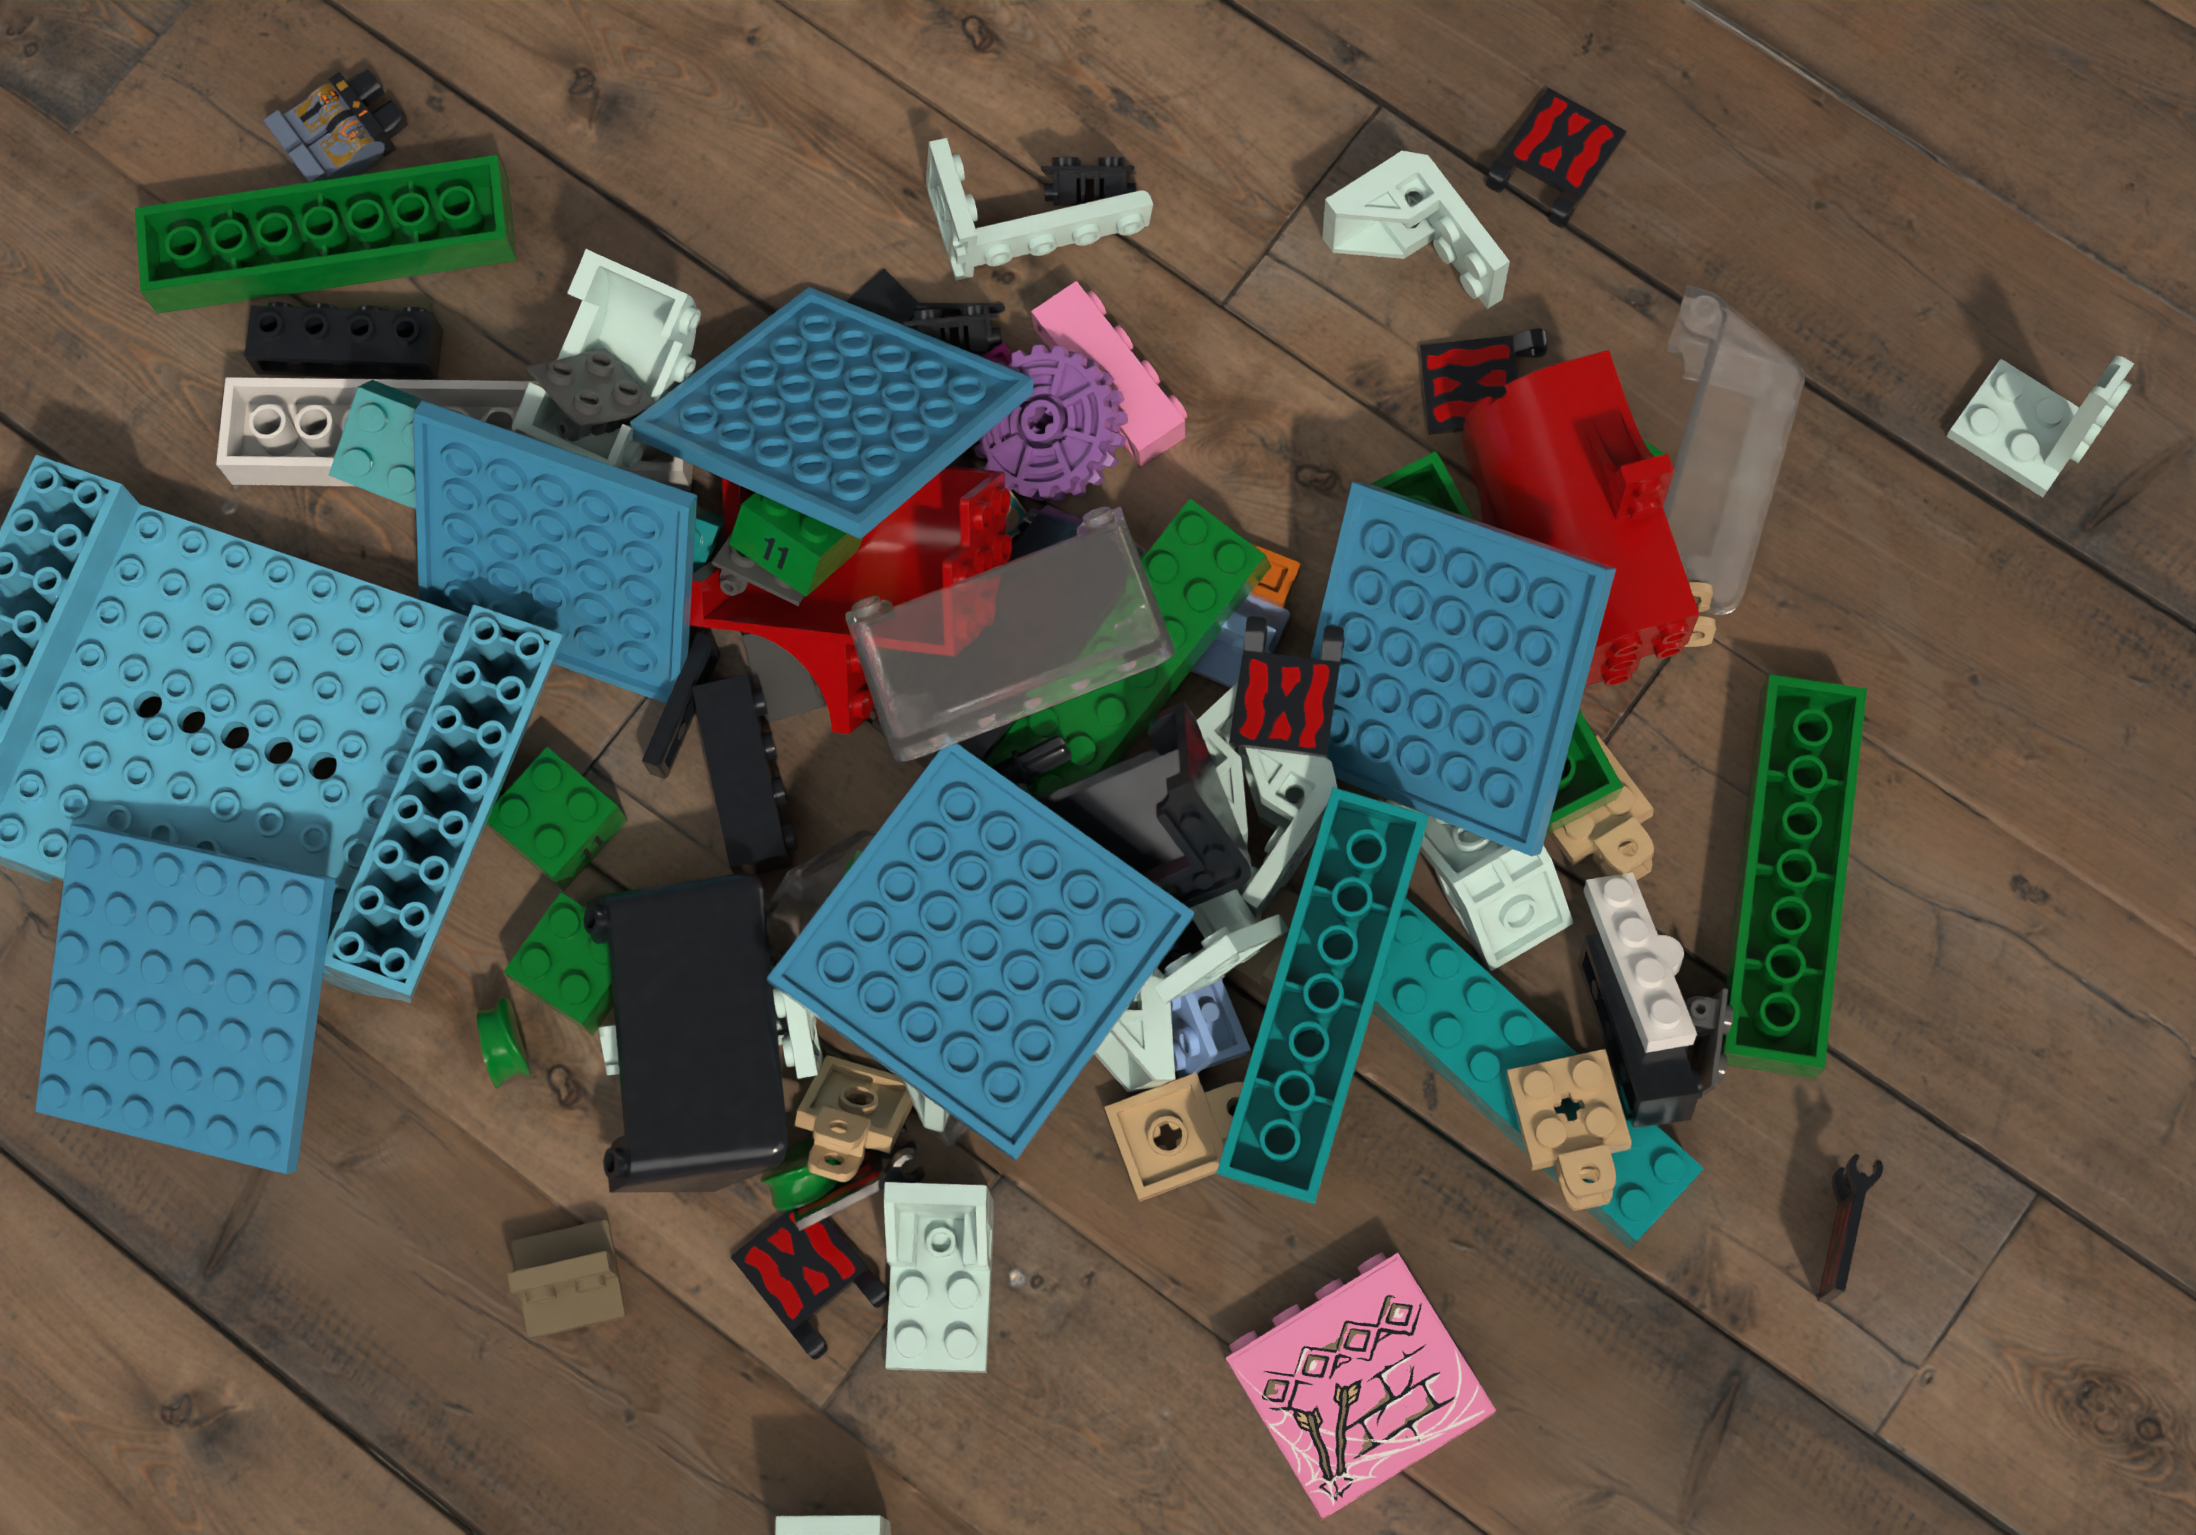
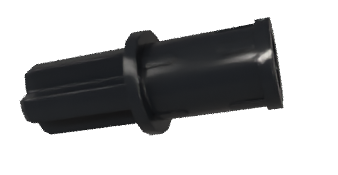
(1035, 760)

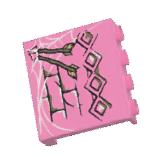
(1358, 1383)

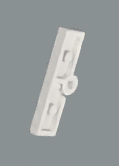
(1641, 962)

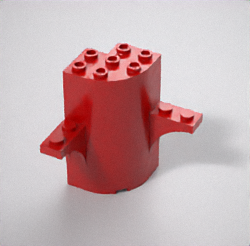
(1574, 473)
(926, 544)

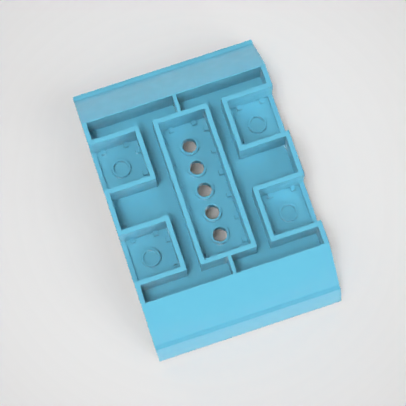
(404, 694)

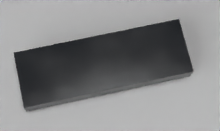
(680, 707)

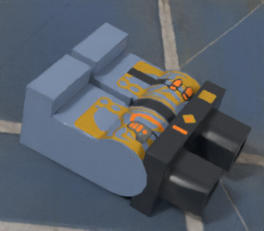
(335, 131)

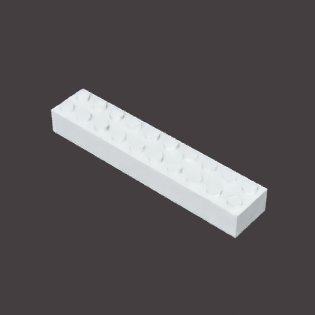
(292, 426)

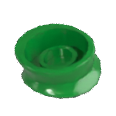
(501, 1043)
(791, 1181)

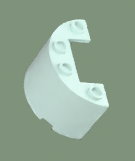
(642, 327)

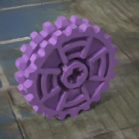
(1083, 431)

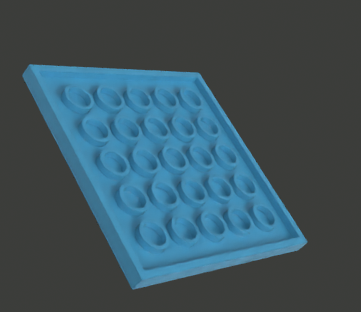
(833, 411)
(556, 547)
(1457, 663)
(981, 949)
(185, 996)

